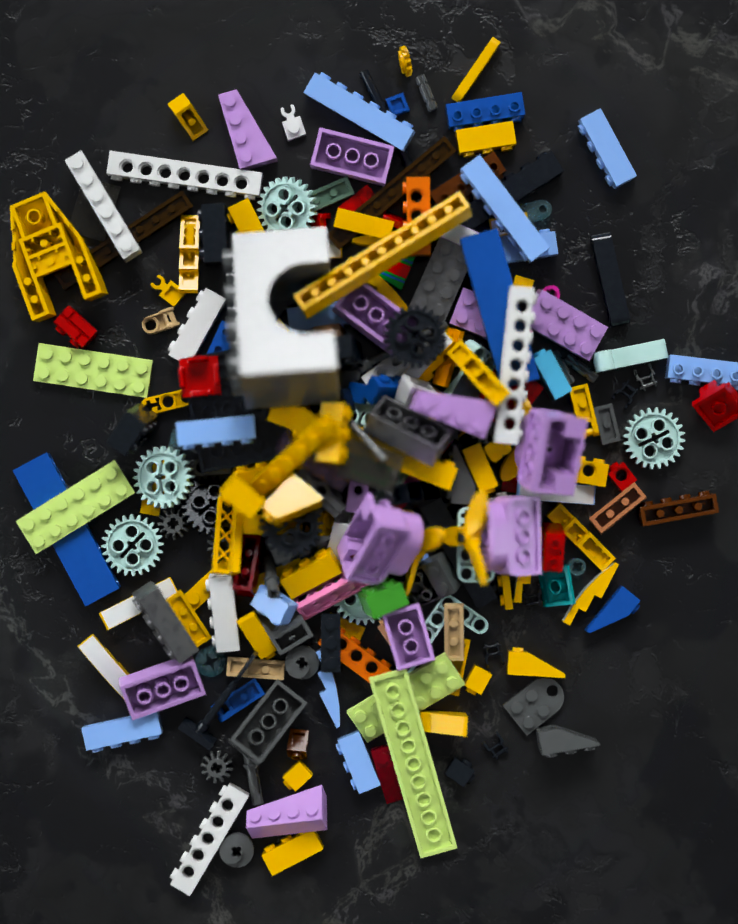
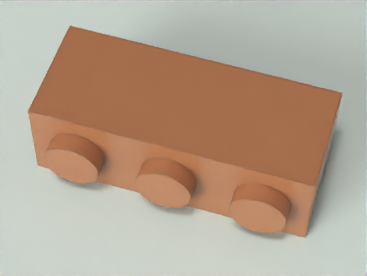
(617, 508)

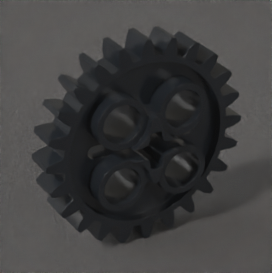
(424, 322)
(201, 493)
(301, 539)

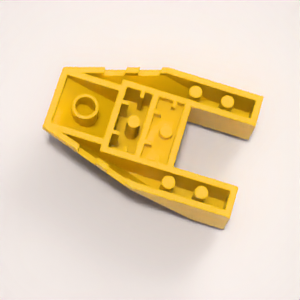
(44, 244)

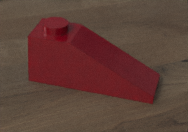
(386, 773)

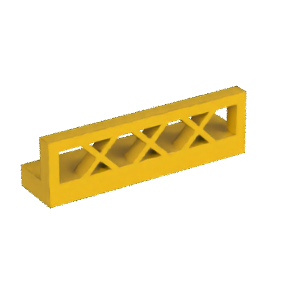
(234, 541)

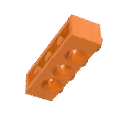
(422, 186)
(368, 656)

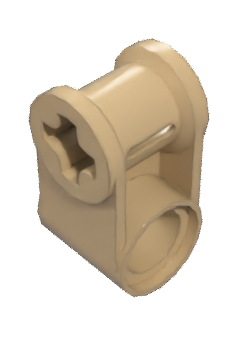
(161, 320)

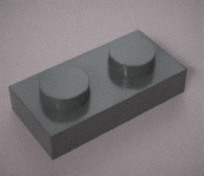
(607, 424)

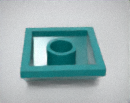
(557, 588)

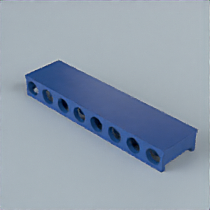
(490, 285)
(79, 549)

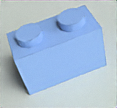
(277, 610)

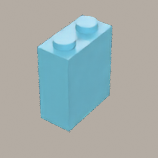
(551, 374)

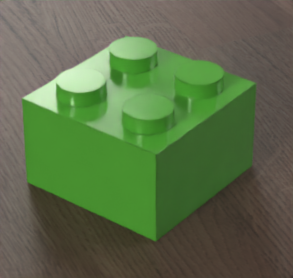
(382, 598)

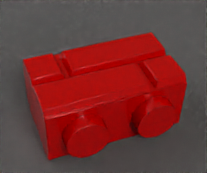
(76, 327)

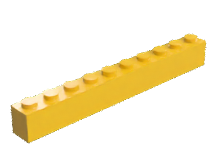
(383, 255)
(440, 474)

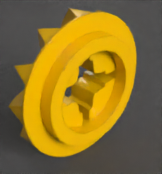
(405, 61)

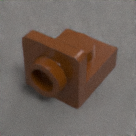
(298, 744)

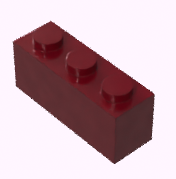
(247, 579)

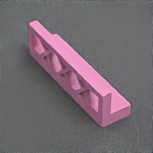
(330, 595)

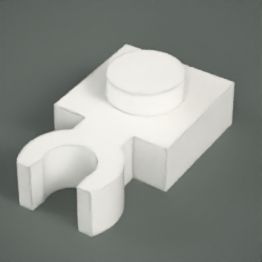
(293, 125)

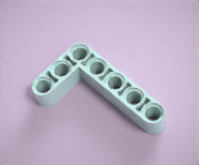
(439, 609)

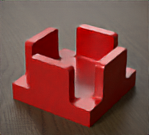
(199, 376)
(717, 404)

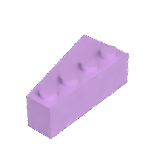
(247, 139)
(458, 412)
(290, 815)

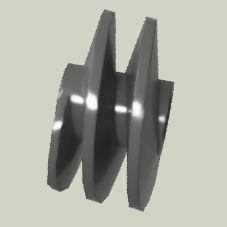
(294, 669)
(227, 846)

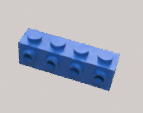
(485, 111)

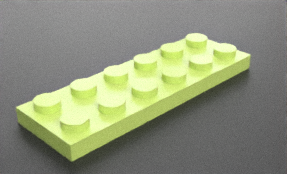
(93, 370)
(75, 507)
(429, 683)

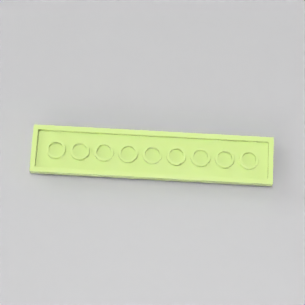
(413, 762)

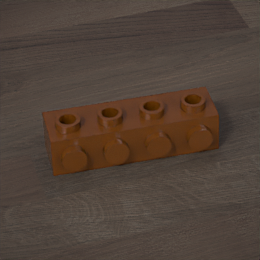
(457, 185)
(678, 509)

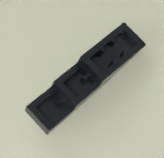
(412, 492)

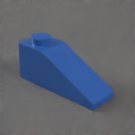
(616, 608)

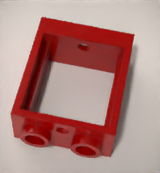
(552, 543)

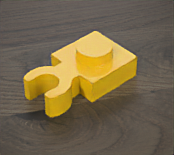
(169, 292)

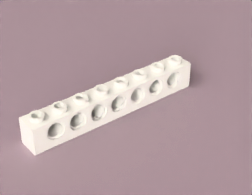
(119, 159)
(515, 295)

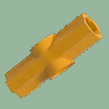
(444, 371)

